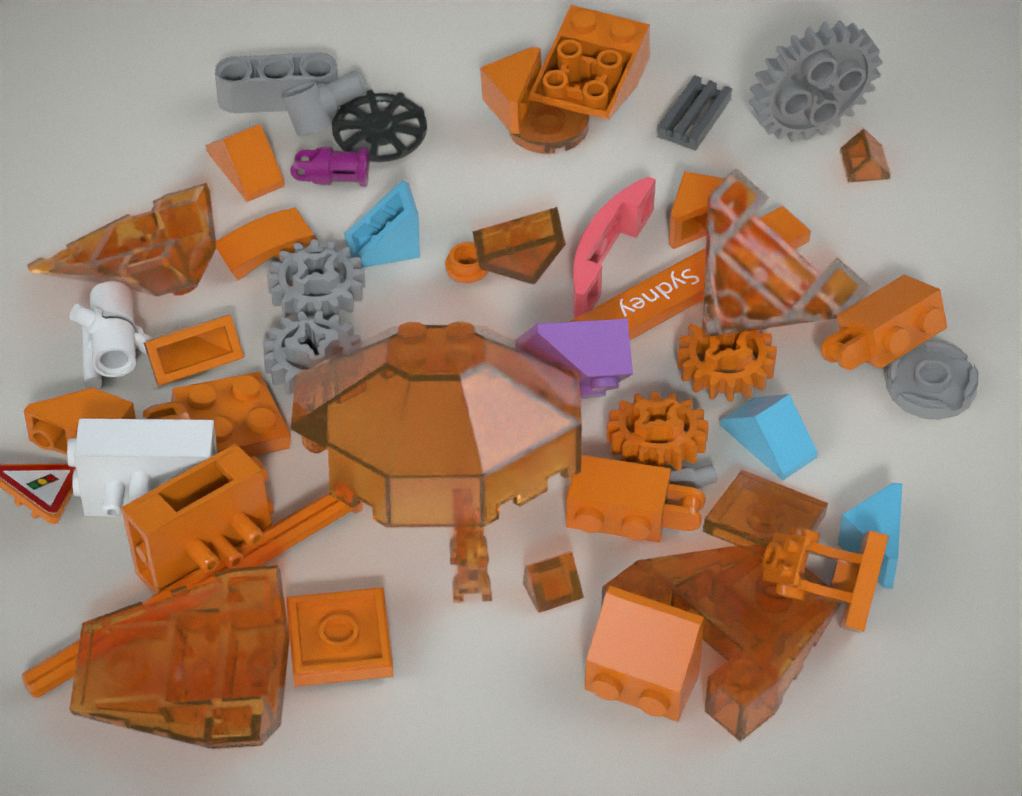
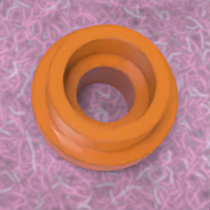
(463, 264)

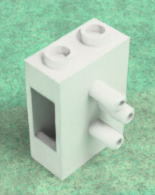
(133, 456)

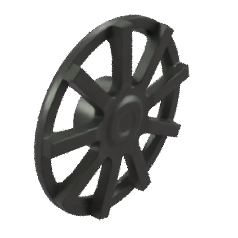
(379, 126)

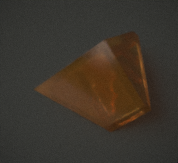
(521, 246)

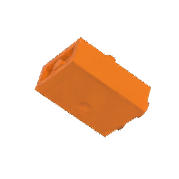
(198, 518)

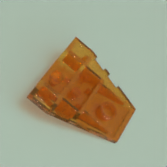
(191, 665)

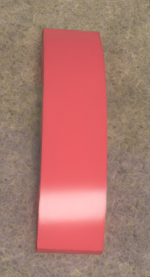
(623, 214)

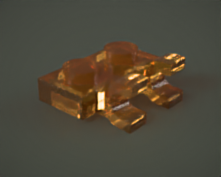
(470, 554)

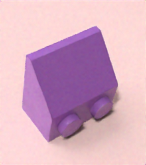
(592, 348)

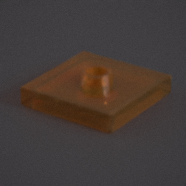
(757, 509)

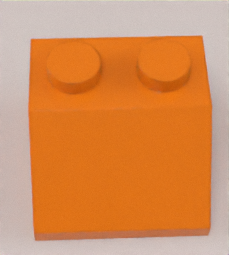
(644, 654)

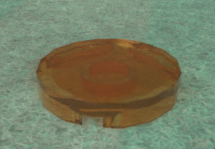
(551, 128)

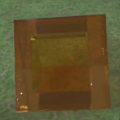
(864, 158)
(552, 582)

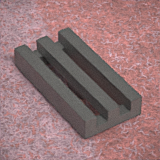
(695, 87)

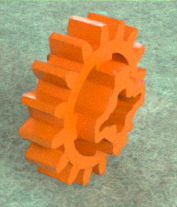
(726, 361)
(657, 431)

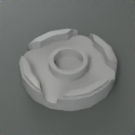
(933, 381)

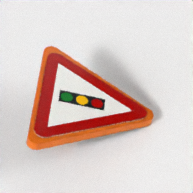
(39, 487)

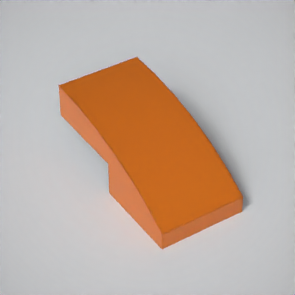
(262, 239)

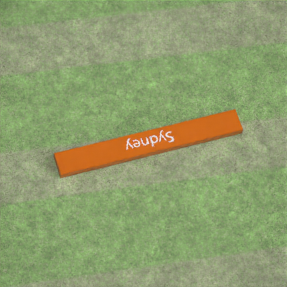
(681, 283)

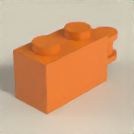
(886, 324)
(630, 500)

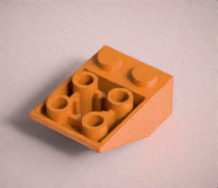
(593, 63)

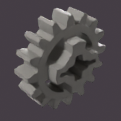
(316, 280)
(304, 345)

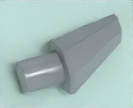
(694, 477)

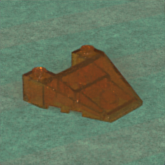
(744, 621)

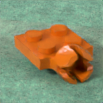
(240, 411)

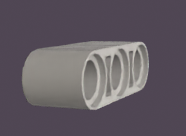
(259, 81)

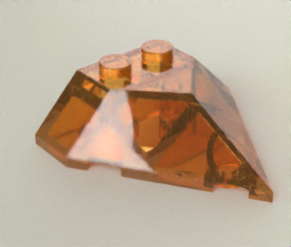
(146, 251)
(758, 277)

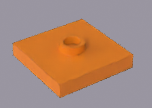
(339, 637)

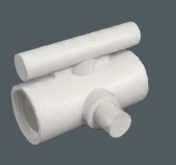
(108, 333)

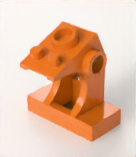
(852, 579)

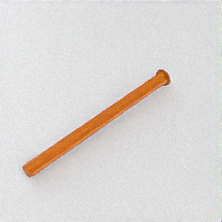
(276, 539)

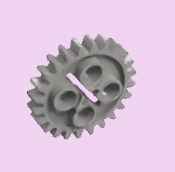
(830, 58)

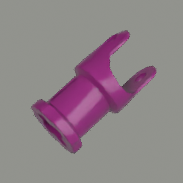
(330, 166)

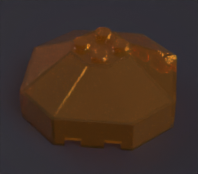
(440, 423)

